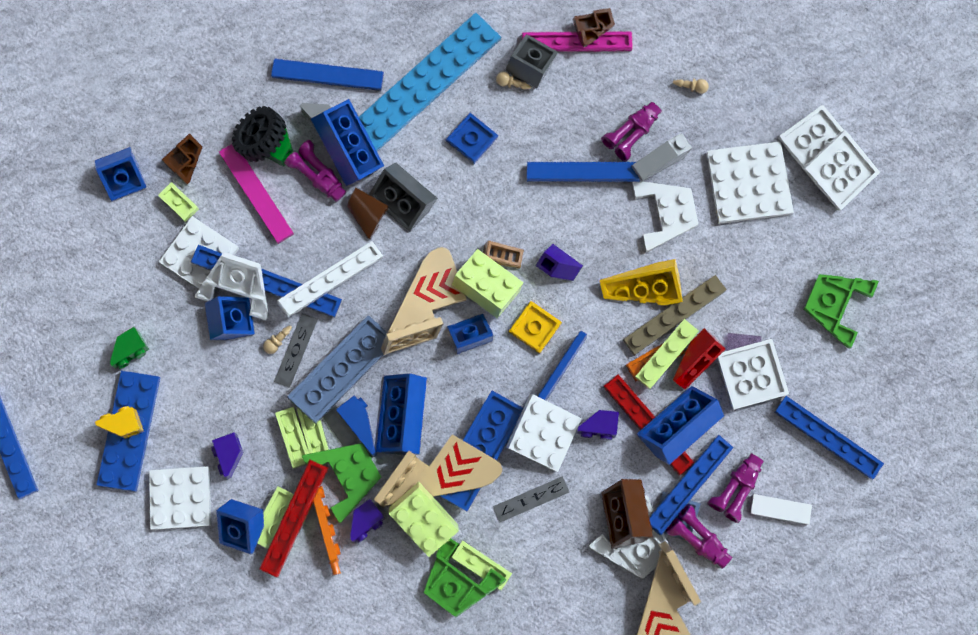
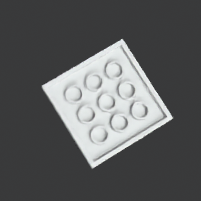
(749, 182)

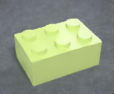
(487, 283)
(423, 519)

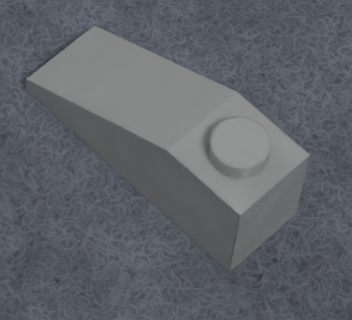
(662, 157)

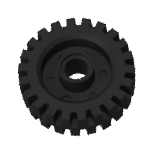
(259, 134)

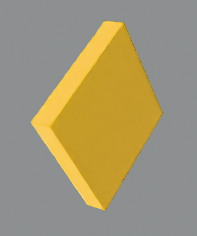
(535, 327)

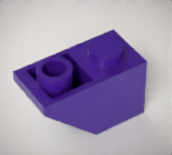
(558, 264)
(601, 424)
(228, 452)
(365, 519)

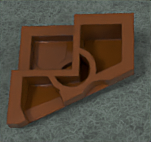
(592, 26)
(184, 158)
(366, 211)

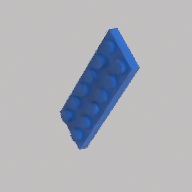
(489, 435)
(121, 456)

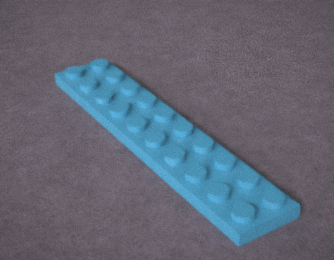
(428, 80)

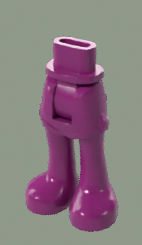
(640, 122)
(324, 180)
(745, 477)
(708, 547)

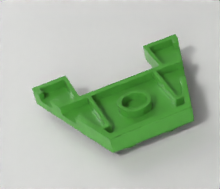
(830, 299)
(354, 471)
(453, 588)

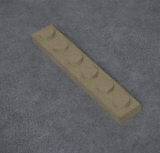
(674, 315)

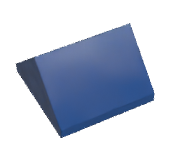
(470, 333)

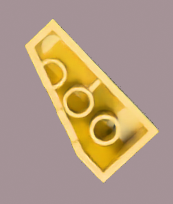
(650, 283)

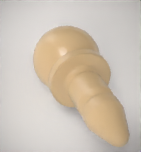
(505, 79)
(700, 86)
(271, 345)

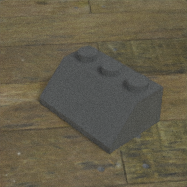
(404, 195)

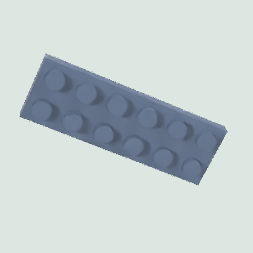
(339, 370)

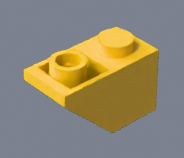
(124, 423)

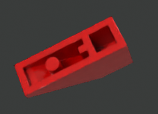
(698, 357)

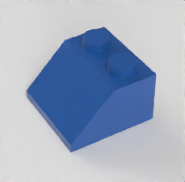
(120, 173)
(229, 318)
(239, 525)

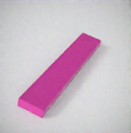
(570, 42)
(257, 194)

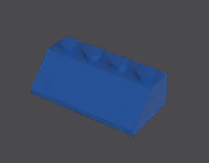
(347, 142)
(401, 414)
(681, 424)

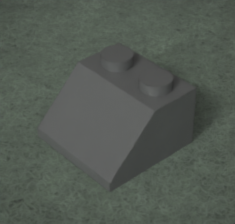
(531, 61)

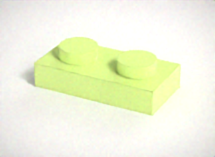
(178, 202)

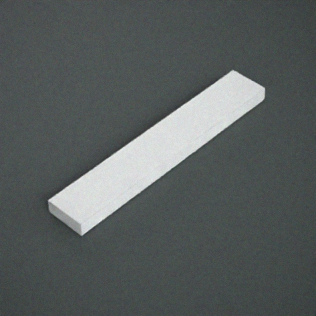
(329, 279)

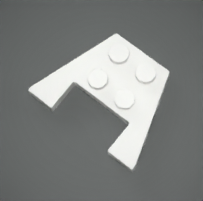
(674, 210)
(237, 277)
(636, 558)

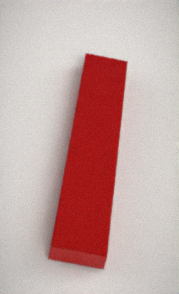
(640, 415)
(293, 518)

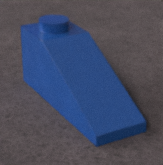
(357, 418)

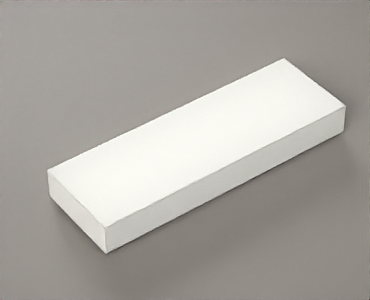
(780, 509)

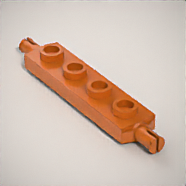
(327, 531)

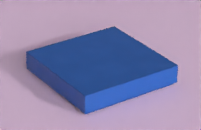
(472, 138)

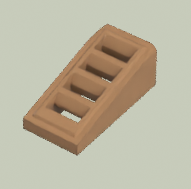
(504, 248)

